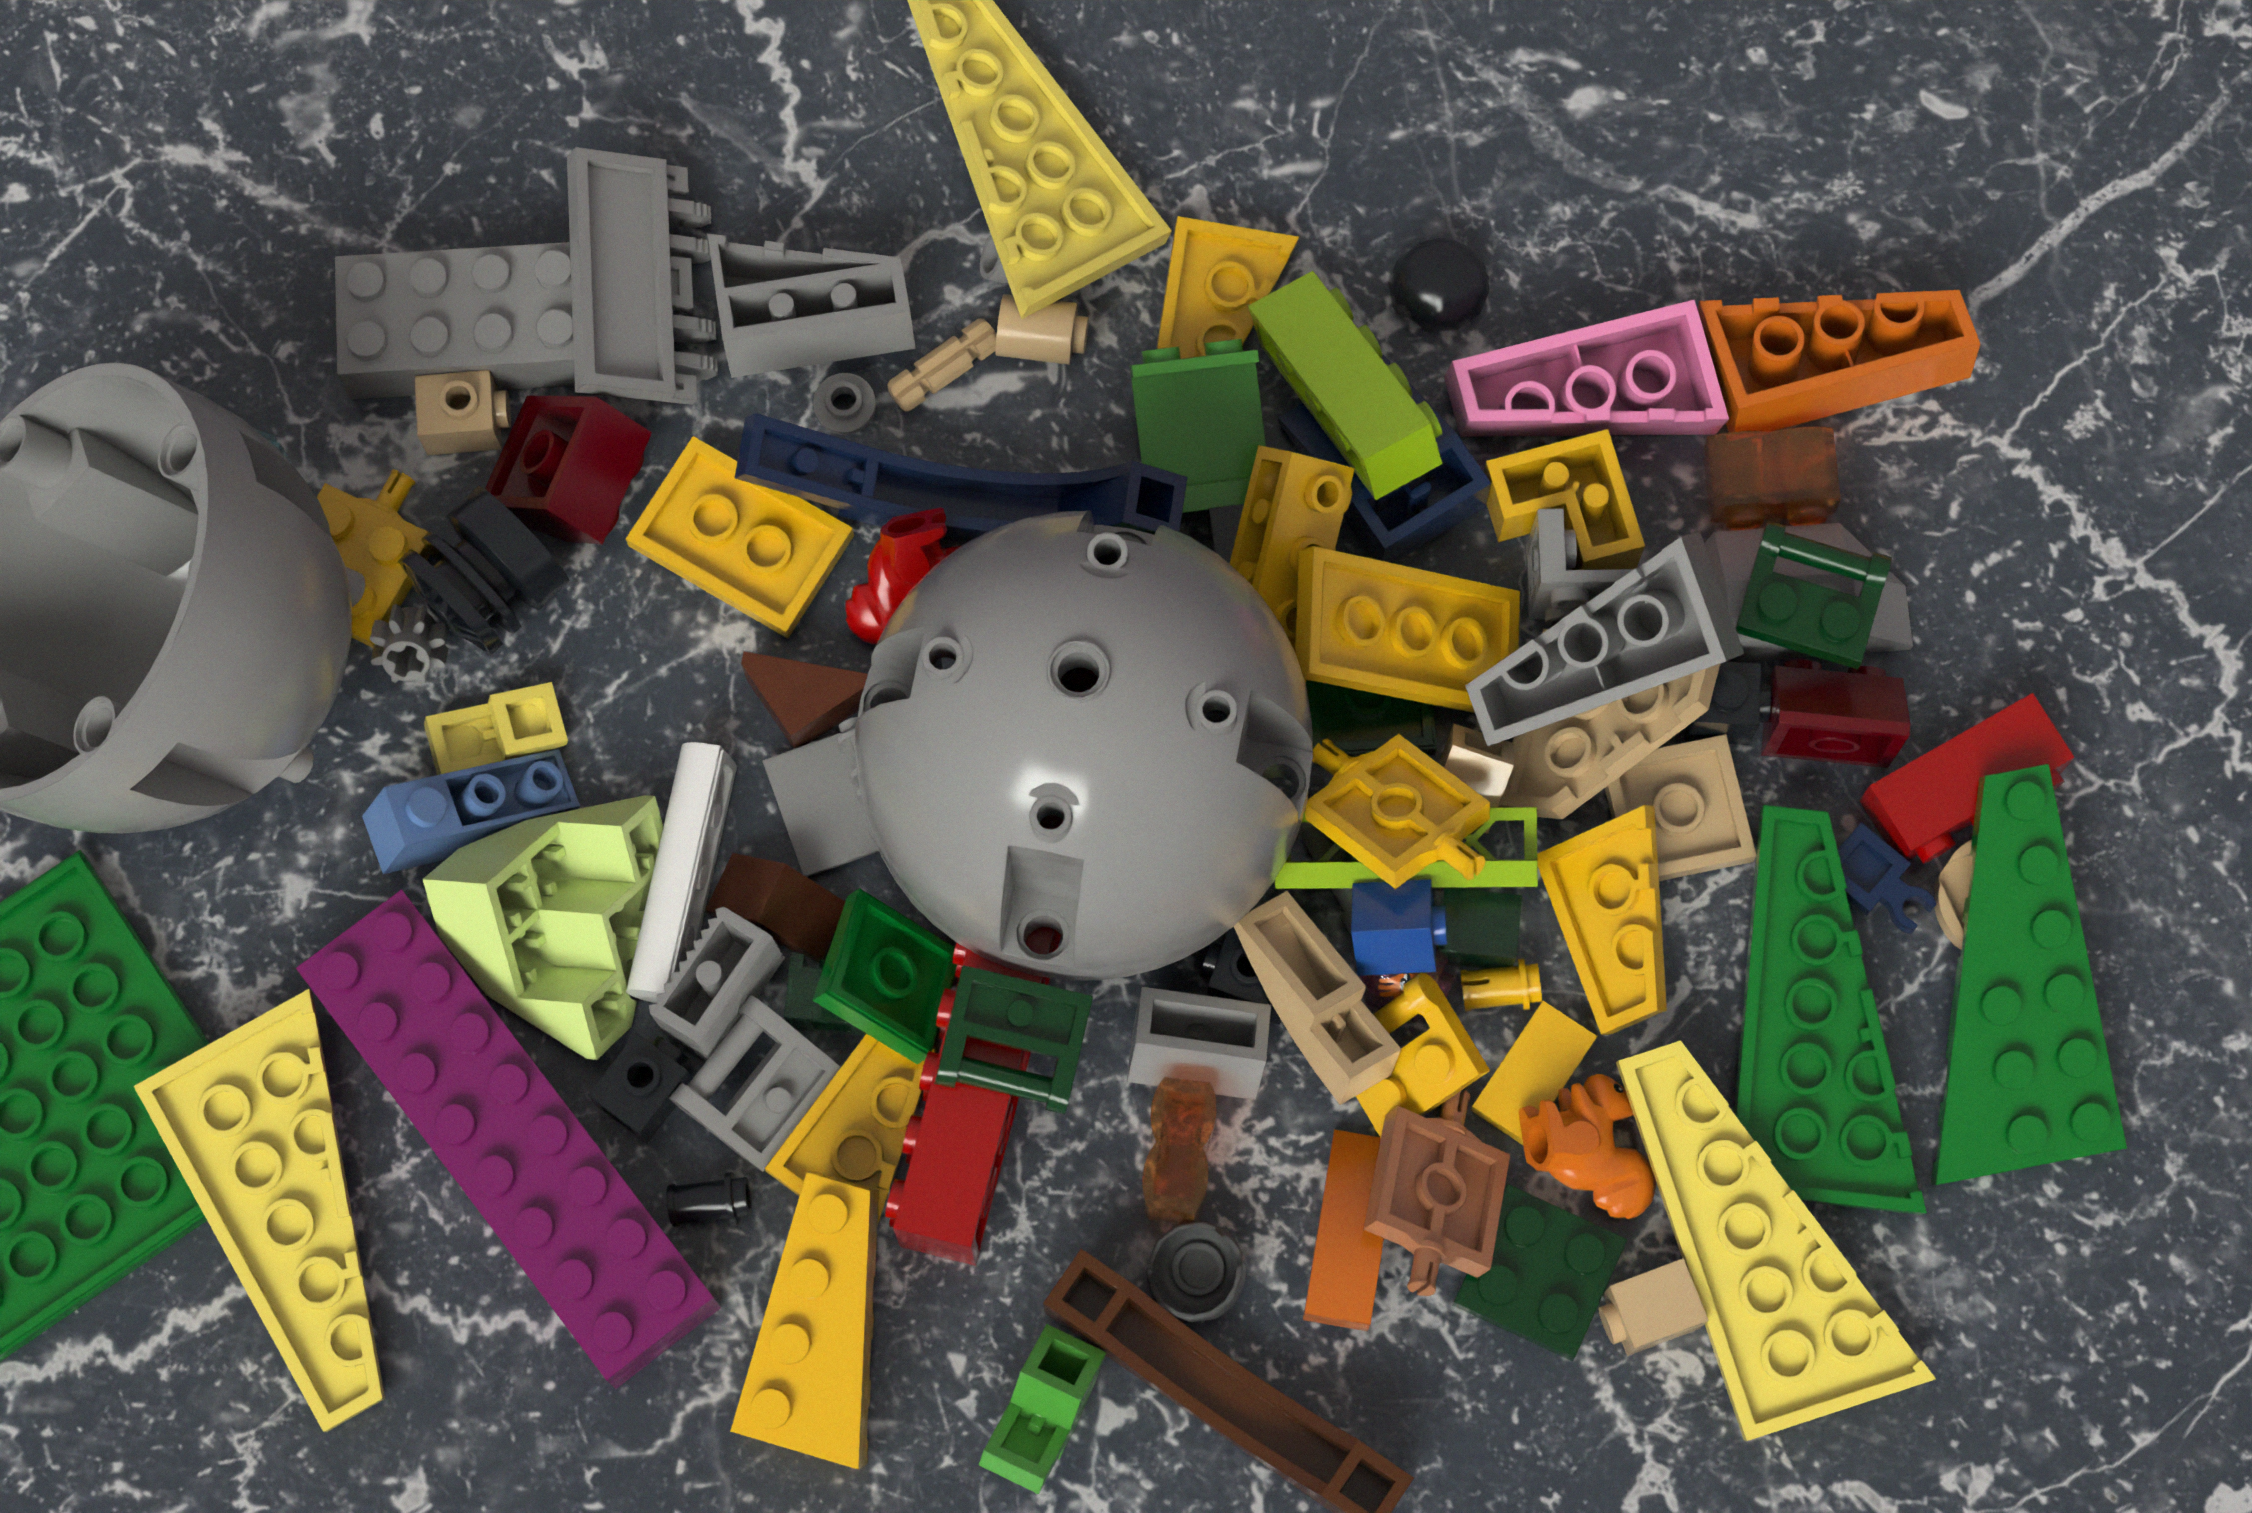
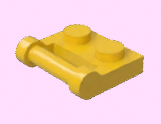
(1429, 1066)

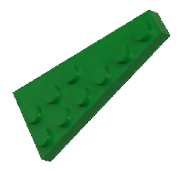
(2025, 1022)
(1811, 1039)

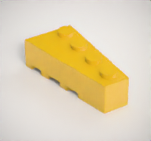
(814, 1344)

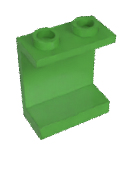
(1201, 419)

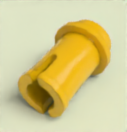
(1501, 986)

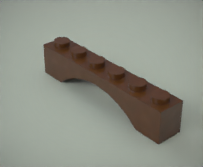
(1221, 1393)

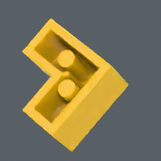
(1572, 476)

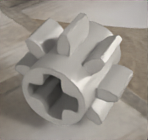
(409, 644)

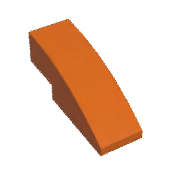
(1344, 1253)

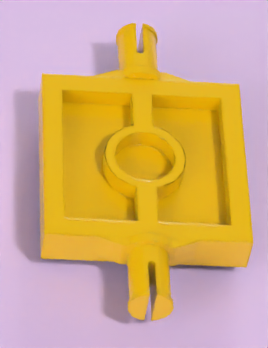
(371, 542)
(1397, 810)

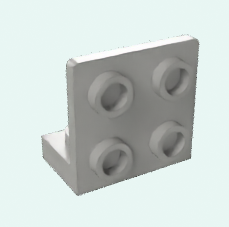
(1550, 582)

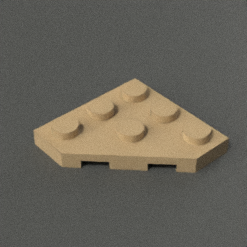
(1583, 754)

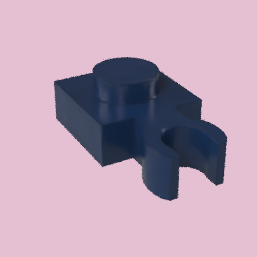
(1874, 874)

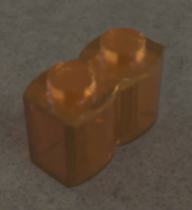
(1771, 476)
(1177, 1163)

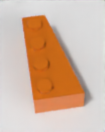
(1834, 354)

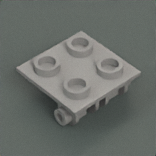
(822, 801)

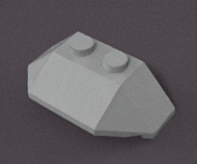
(1733, 558)

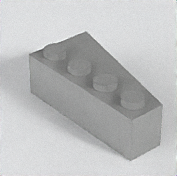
(1628, 639)

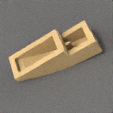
(1317, 998)

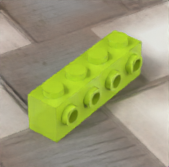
(1347, 384)

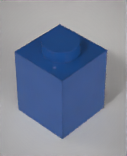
(1396, 928)

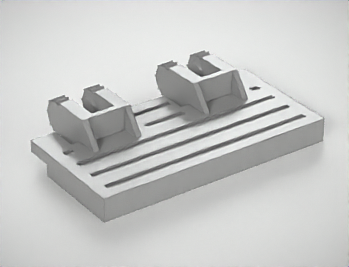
(633, 277)

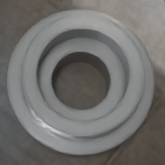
(844, 421)

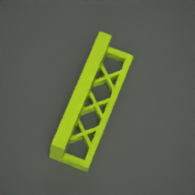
(1495, 873)

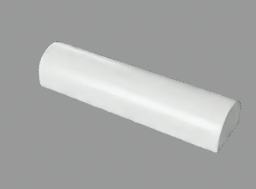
(682, 867)

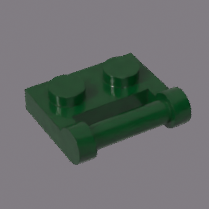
(1807, 614)
(1019, 1017)

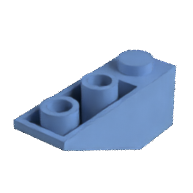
(441, 813)

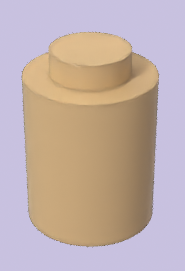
(1043, 336)

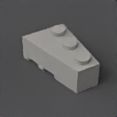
(806, 306)

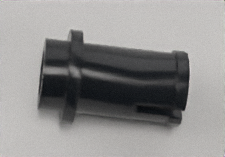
(709, 1201)

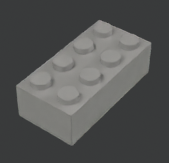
(452, 315)

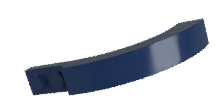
(881, 485)

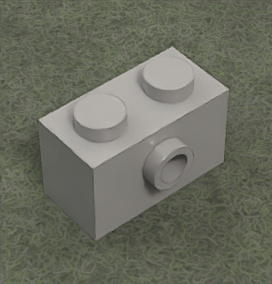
(1199, 1041)

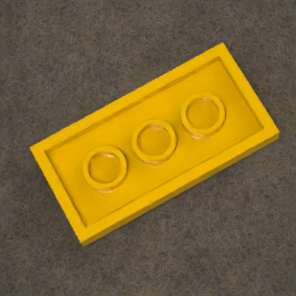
(1399, 627)

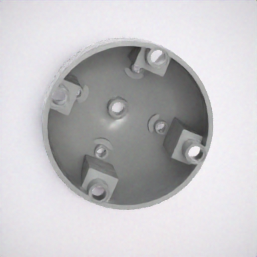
(157, 606)
(1159, 808)

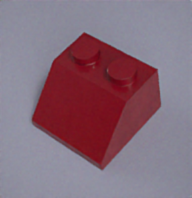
(568, 466)
(1835, 715)

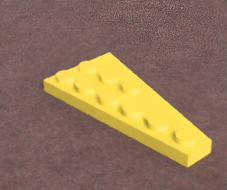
(1779, 1296)

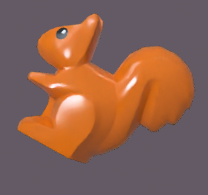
(1581, 1148)

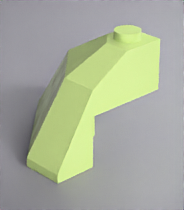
(554, 916)

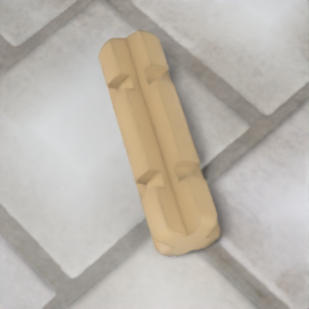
(943, 365)

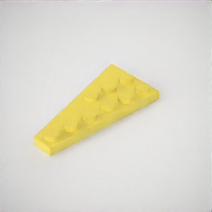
(1040, 171)
(267, 1169)

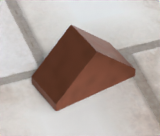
(803, 695)
(780, 903)

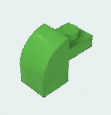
(1043, 1409)

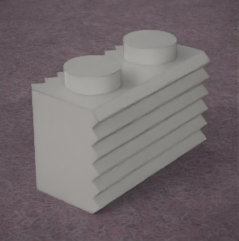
(715, 982)

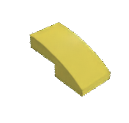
(500, 730)

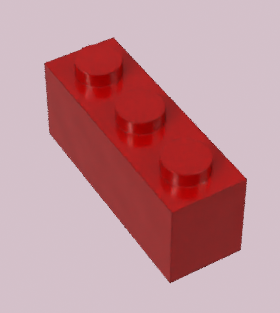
(1937, 793)

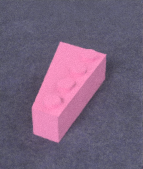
(1619, 375)

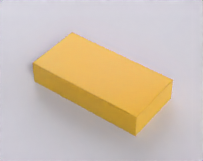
(1533, 1069)

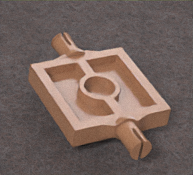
(1437, 1192)

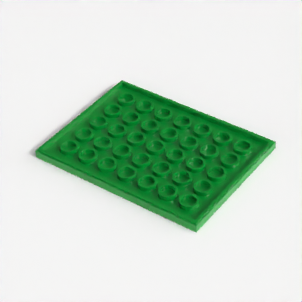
(80, 1159)

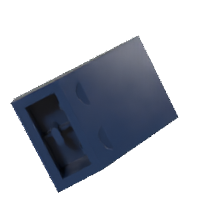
(1416, 510)

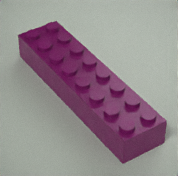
(508, 1139)

